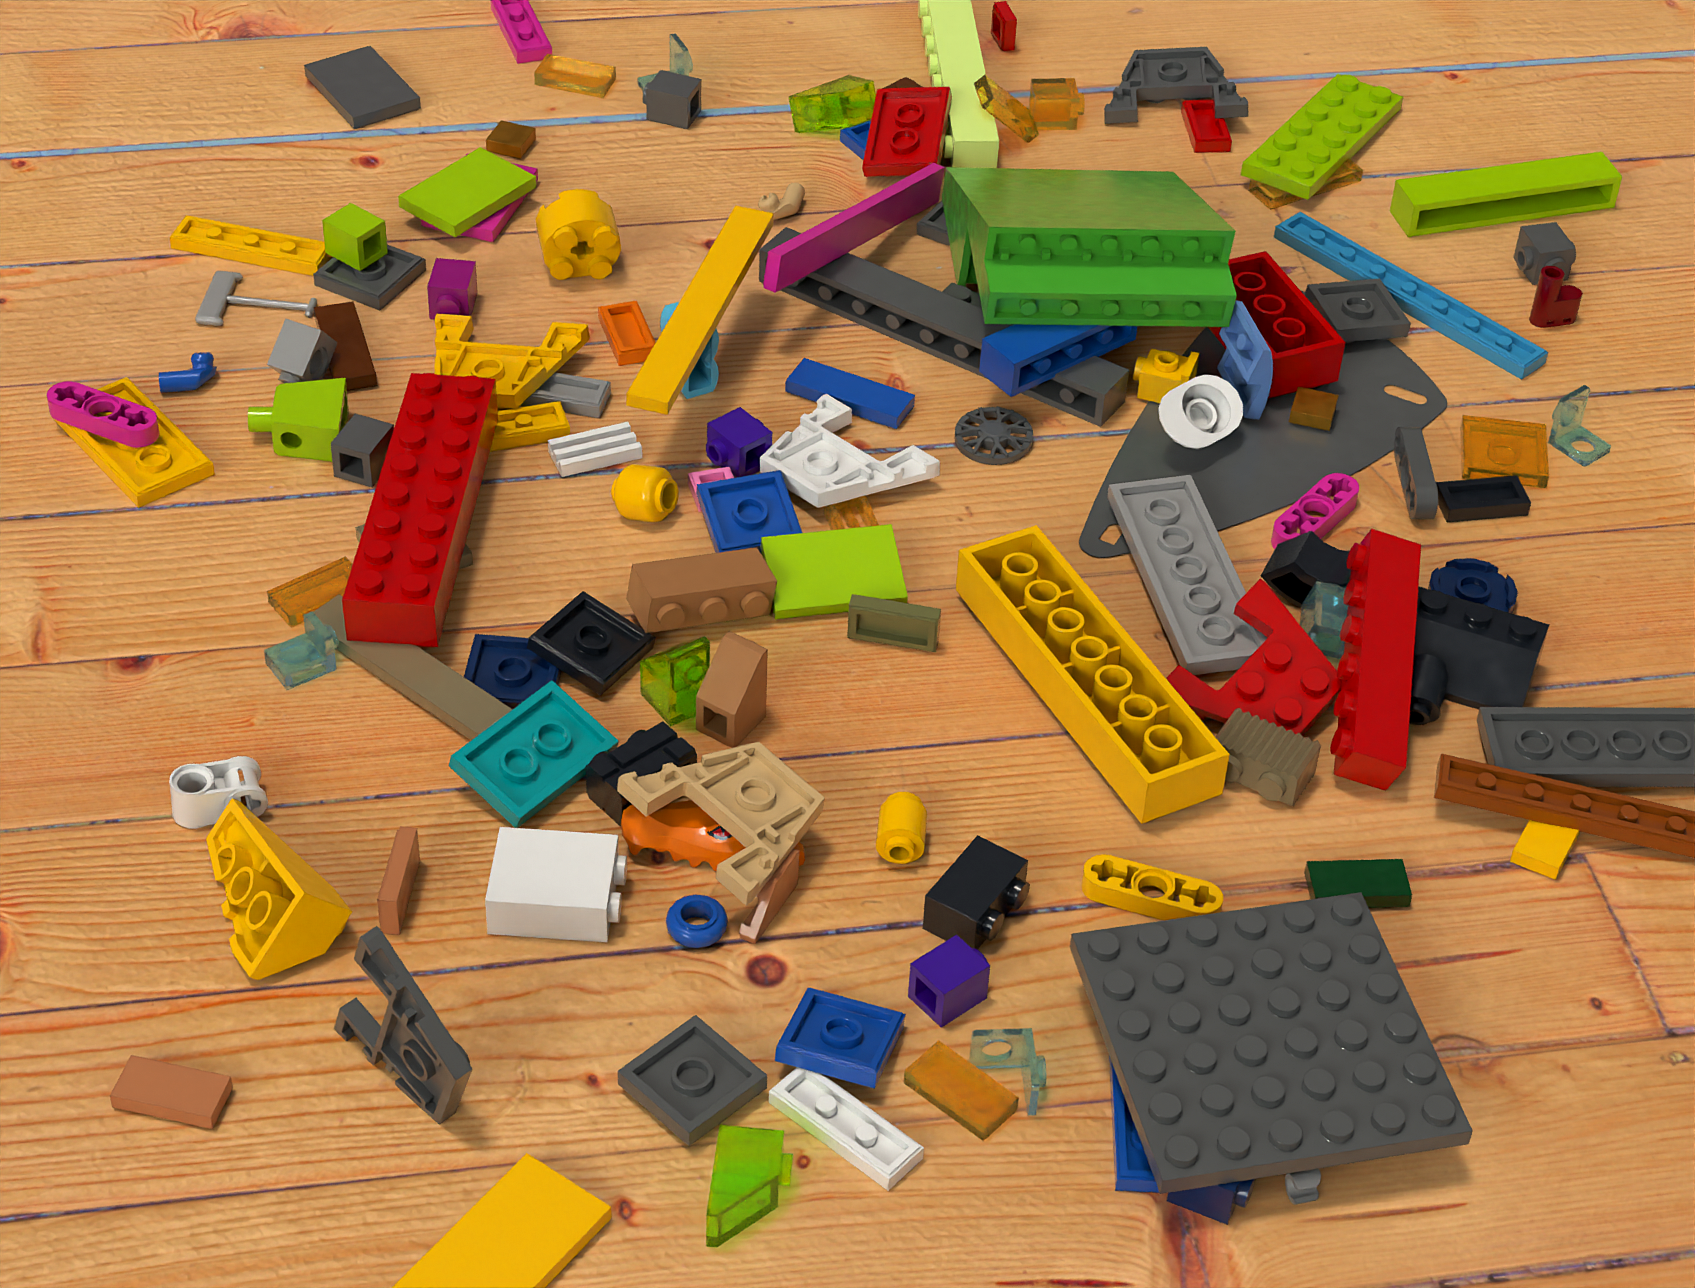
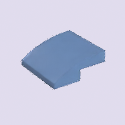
(1246, 361)

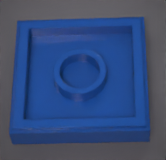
(746, 509)
(840, 1037)

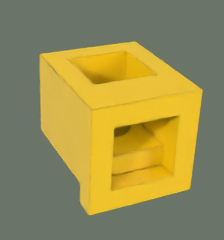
(1163, 372)

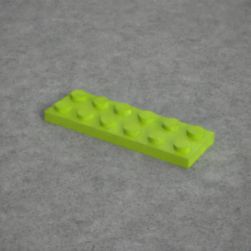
(1322, 136)

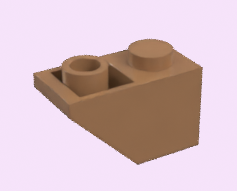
(733, 691)

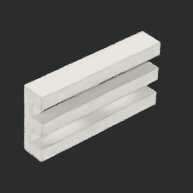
(594, 449)

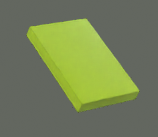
(467, 192)
(824, 569)

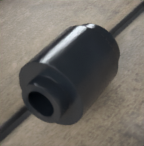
(1428, 689)

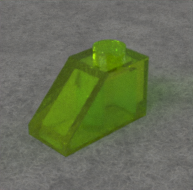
(745, 1180)

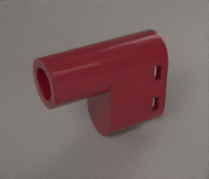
(1553, 300)

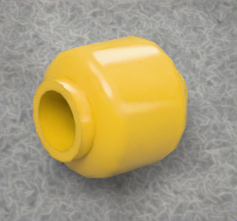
(645, 493)

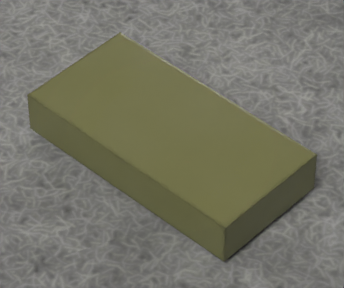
(893, 623)

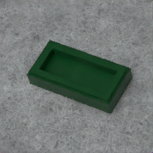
(1379, 880)

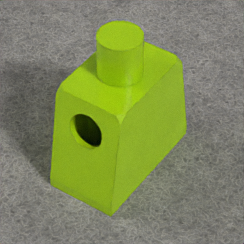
(304, 418)

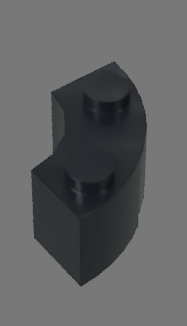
(1301, 563)

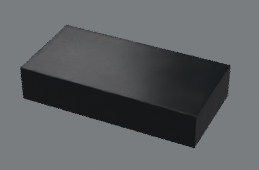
(1482, 498)

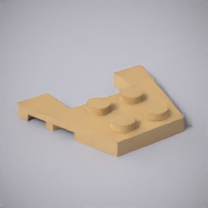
(748, 796)

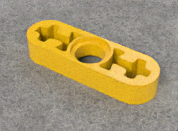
(1139, 875)

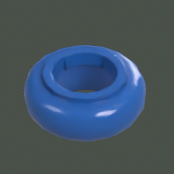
(696, 935)

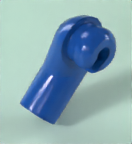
(189, 379)

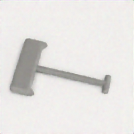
(220, 294)

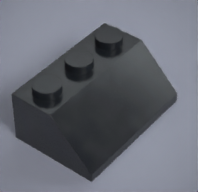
(1485, 649)

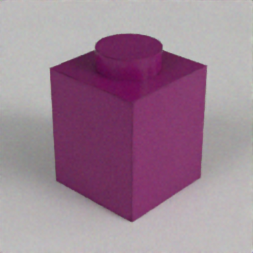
(452, 287)

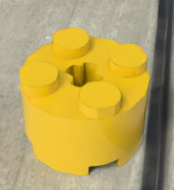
(578, 235)

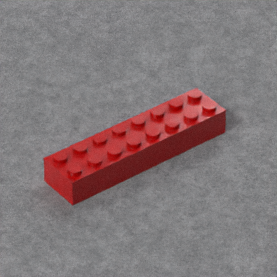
(421, 511)

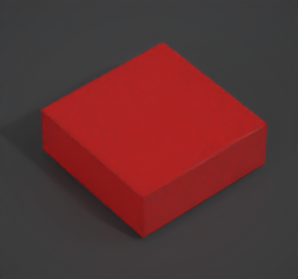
(1003, 26)

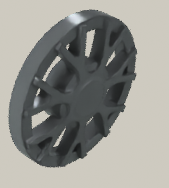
(993, 435)

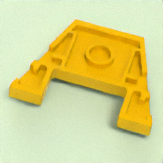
(516, 368)

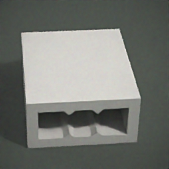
(555, 884)

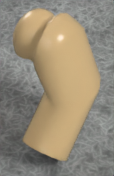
(787, 205)

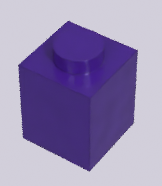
(949, 980)

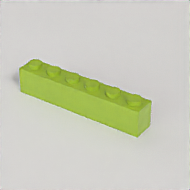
(1505, 194)

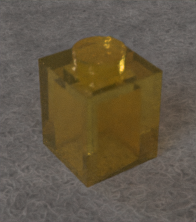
(1055, 103)

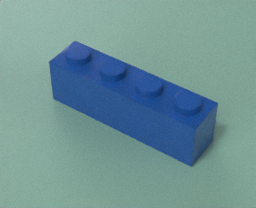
(1034, 353)

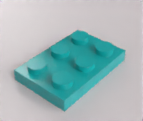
(532, 754)

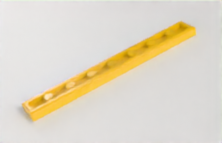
(699, 311)

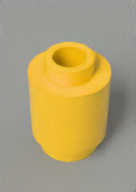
(901, 828)

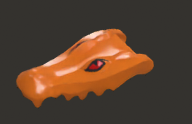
(684, 832)

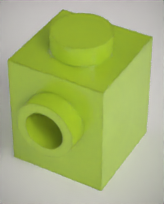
(355, 236)

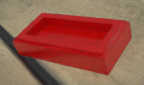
(1205, 130)

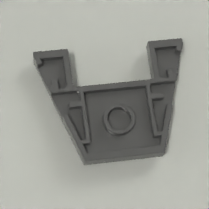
(1173, 74)
(411, 1036)

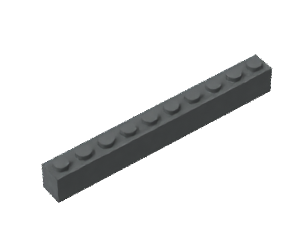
(943, 328)

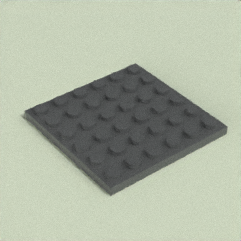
(1266, 1042)

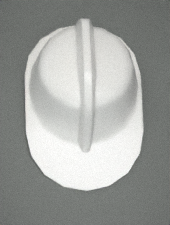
(1201, 411)

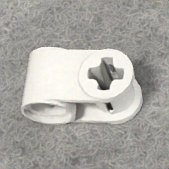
(205, 789)

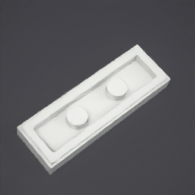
(846, 1126)

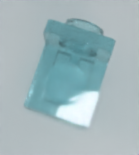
(305, 655)

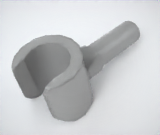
(1302, 1186)

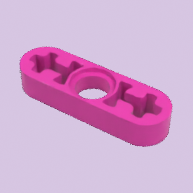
(128, 423)
(1317, 499)

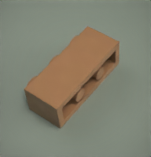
(701, 590)

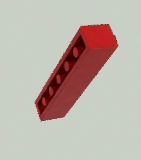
(1377, 660)

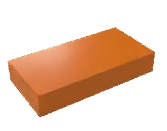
(626, 332)

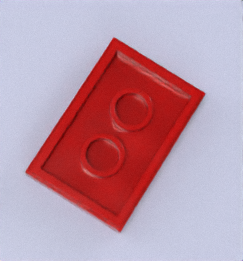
(906, 130)

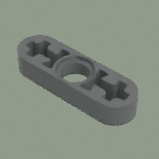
(1415, 473)

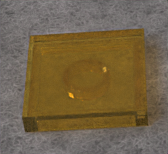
(1504, 449)

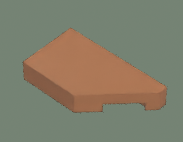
(771, 898)

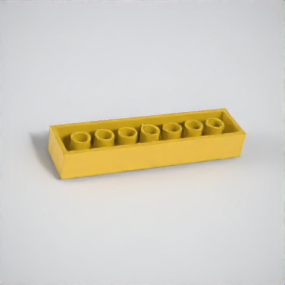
(1091, 674)

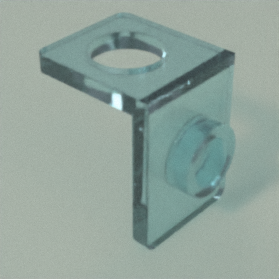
(679, 61)
(1568, 429)
(1020, 1055)

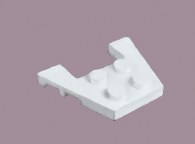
(832, 470)

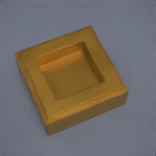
(510, 139)
(1313, 408)

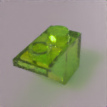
(833, 105)
(674, 678)

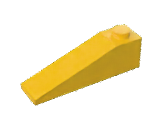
(274, 897)

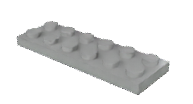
(1185, 572)

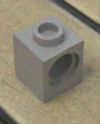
(301, 353)

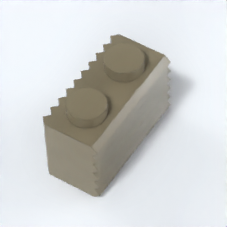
(1268, 757)

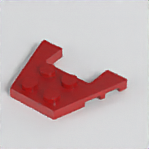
(1280, 682)

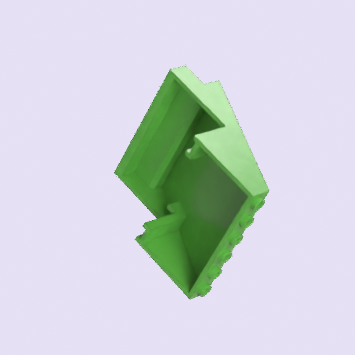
(1088, 247)

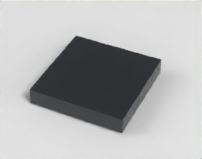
(591, 643)

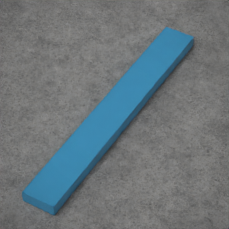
(1413, 295)

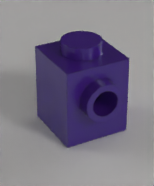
(737, 442)

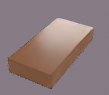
(398, 880)
(171, 1091)

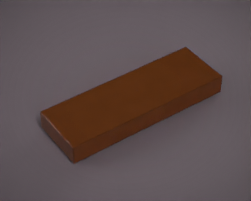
(351, 354)

